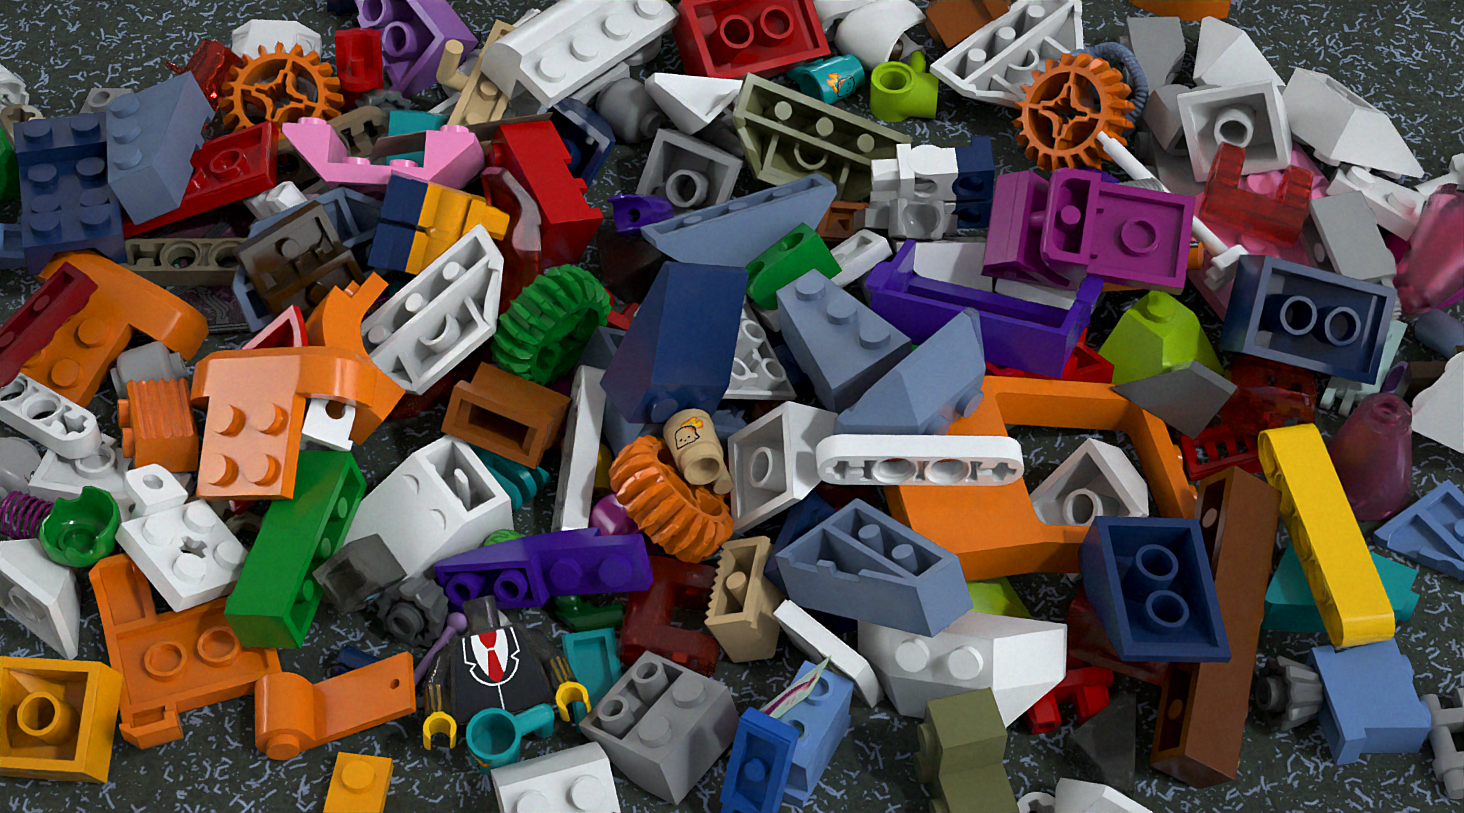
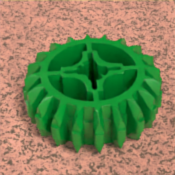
(550, 325)

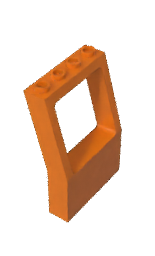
(996, 526)

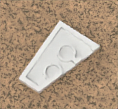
(101, 469)

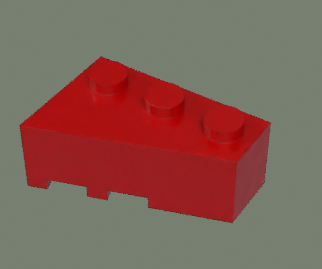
(538, 162)

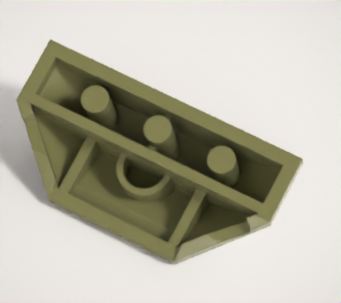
(799, 136)

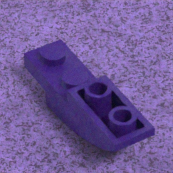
(546, 565)

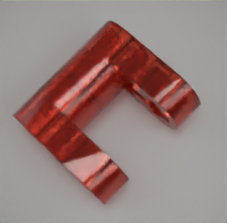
(1250, 213)
(1254, 396)
(651, 612)

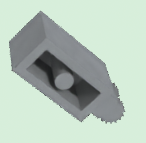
(1345, 240)

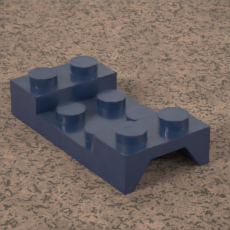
(66, 189)

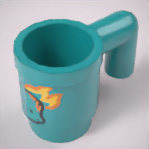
(829, 79)
(496, 734)

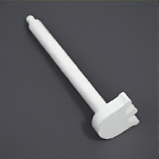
(1224, 260)

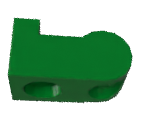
(785, 262)

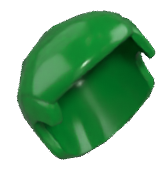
(81, 528)

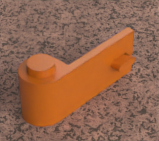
(301, 716)

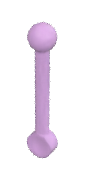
(455, 623)

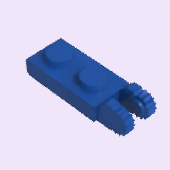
(758, 764)

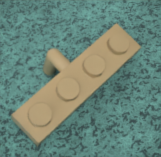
(479, 96)

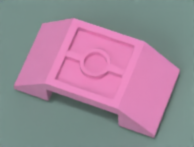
(449, 158)

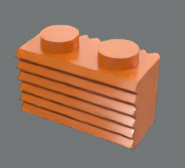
(159, 425)

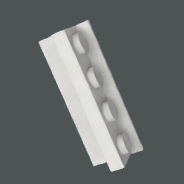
(573, 45)

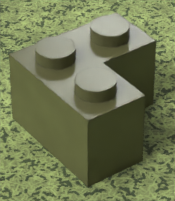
(964, 755)

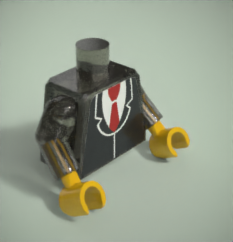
(495, 669)

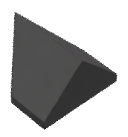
(1182, 397)

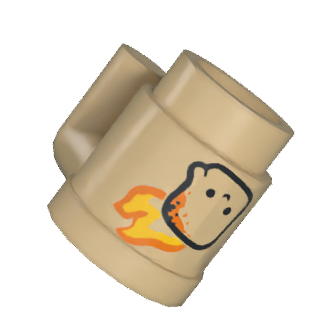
(697, 449)

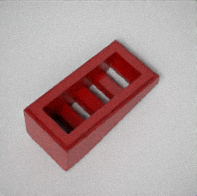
(1216, 435)

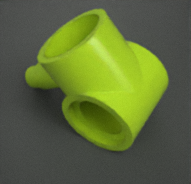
(903, 90)

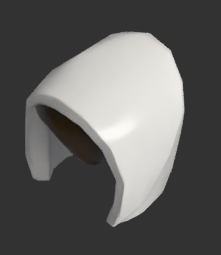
(877, 33)

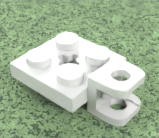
(164, 527)

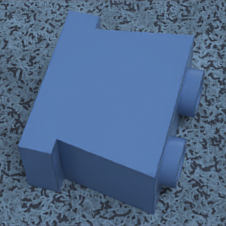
(1369, 701)
(822, 724)

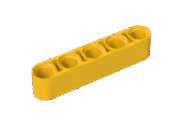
(1326, 537)

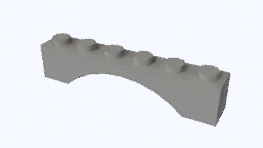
(1160, 52)

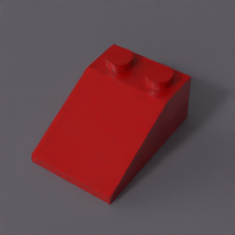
(747, 36)

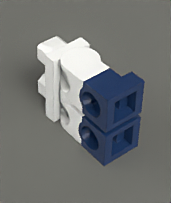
(953, 175)

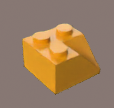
(57, 718)

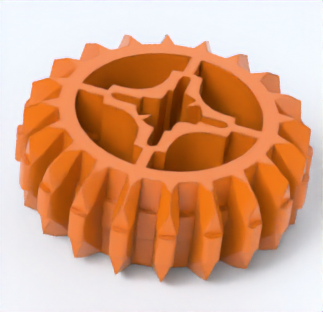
(288, 67)
(1074, 80)
(664, 505)

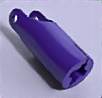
(638, 210)

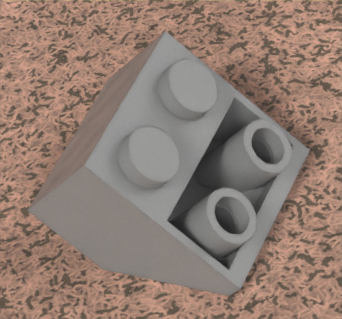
(663, 725)

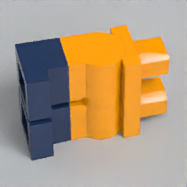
(439, 208)

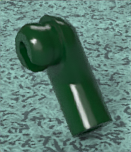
(583, 616)

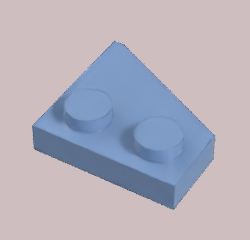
(1429, 531)

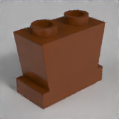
(960, 18)
(507, 415)

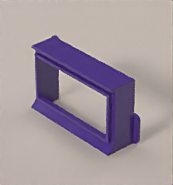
(1004, 339)

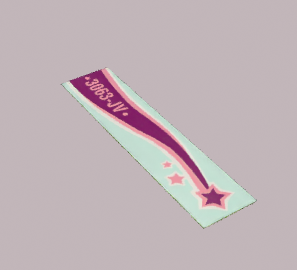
(793, 694)

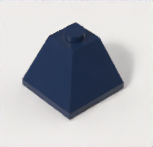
(583, 134)

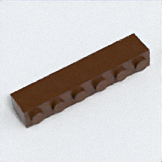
(1204, 702)

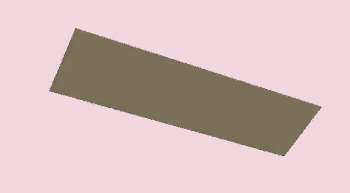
(416, 141)

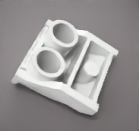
(267, 33)

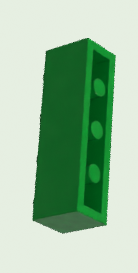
(296, 536)

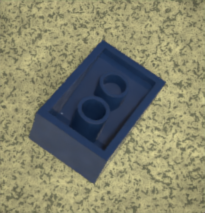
(1307, 318)
(679, 344)
(1153, 589)

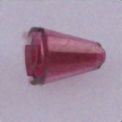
(1435, 254)
(1375, 457)

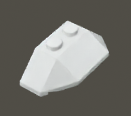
(1003, 52)
(438, 315)
(976, 652)

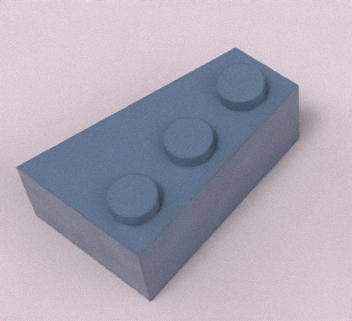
(152, 145)
(837, 339)
(875, 573)

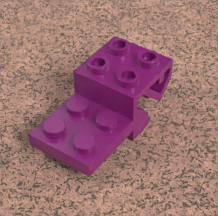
(1087, 228)

